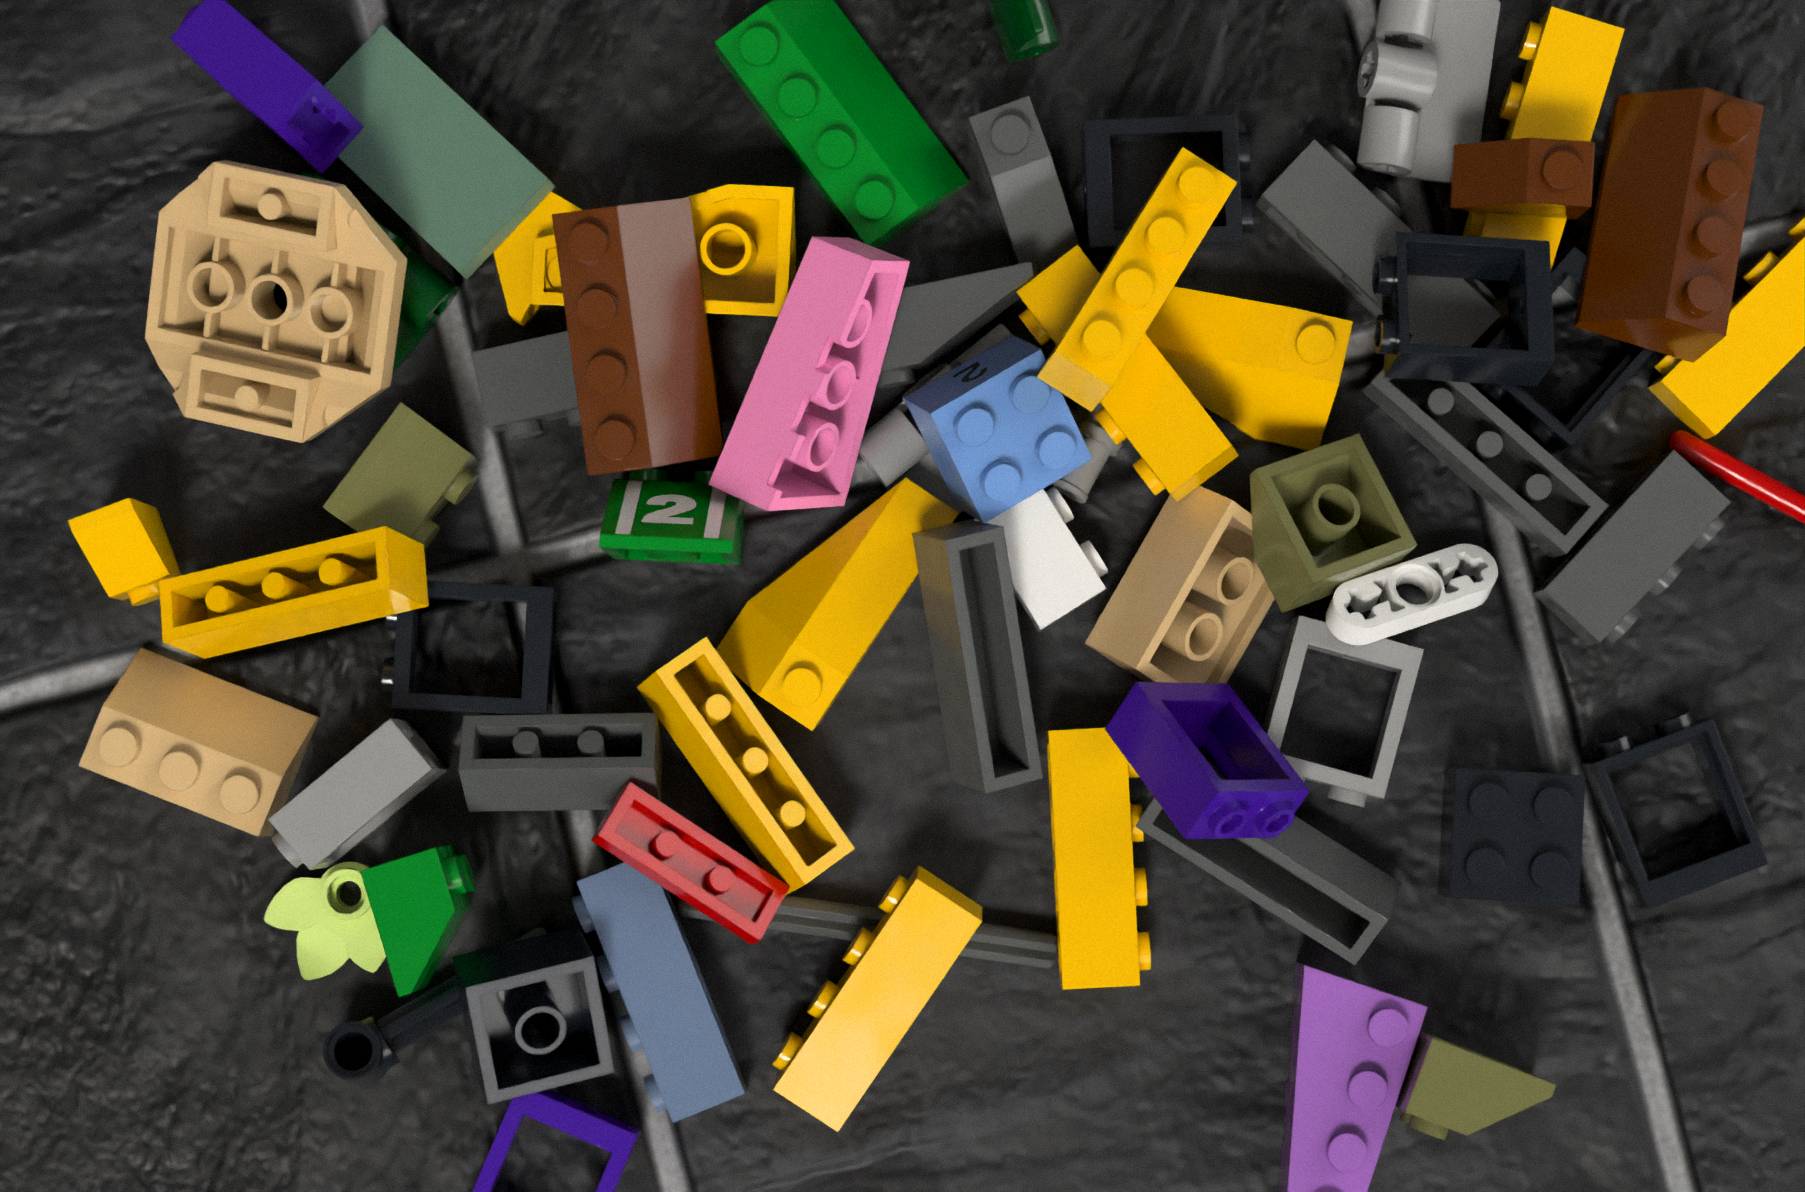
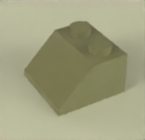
(404, 479)
(1323, 522)
(1463, 1089)

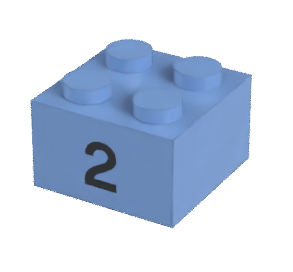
(997, 429)

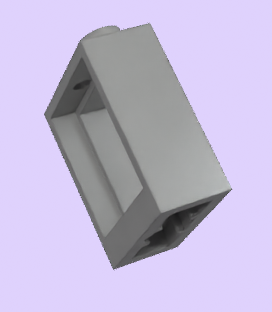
(1383, 654)
(356, 796)

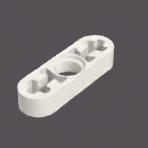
(1397, 615)

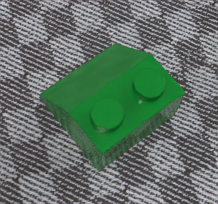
(419, 911)

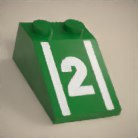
(672, 520)

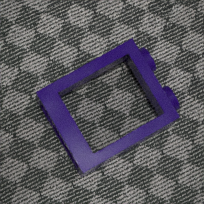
(267, 82)
(1160, 738)
(569, 1118)

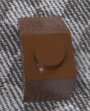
(1523, 177)

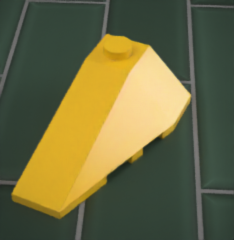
(742, 248)
(1255, 362)
(821, 616)

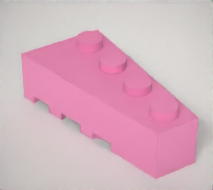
(815, 380)

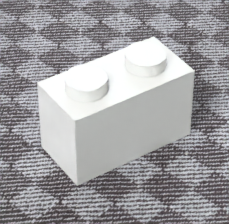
(1045, 561)

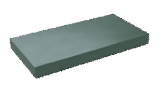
(433, 154)

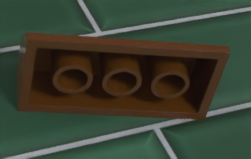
(1670, 220)
(638, 335)

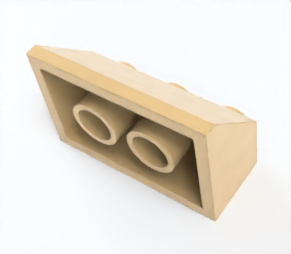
(1187, 595)
(199, 742)

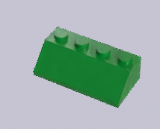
(840, 117)

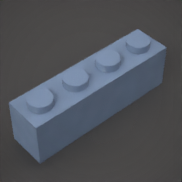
(662, 989)

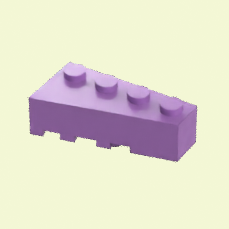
(1343, 1079)

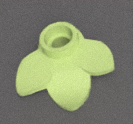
(326, 925)

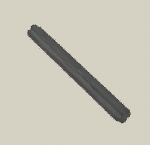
(846, 920)

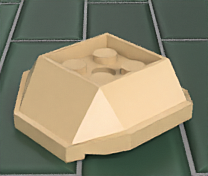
(216, 312)

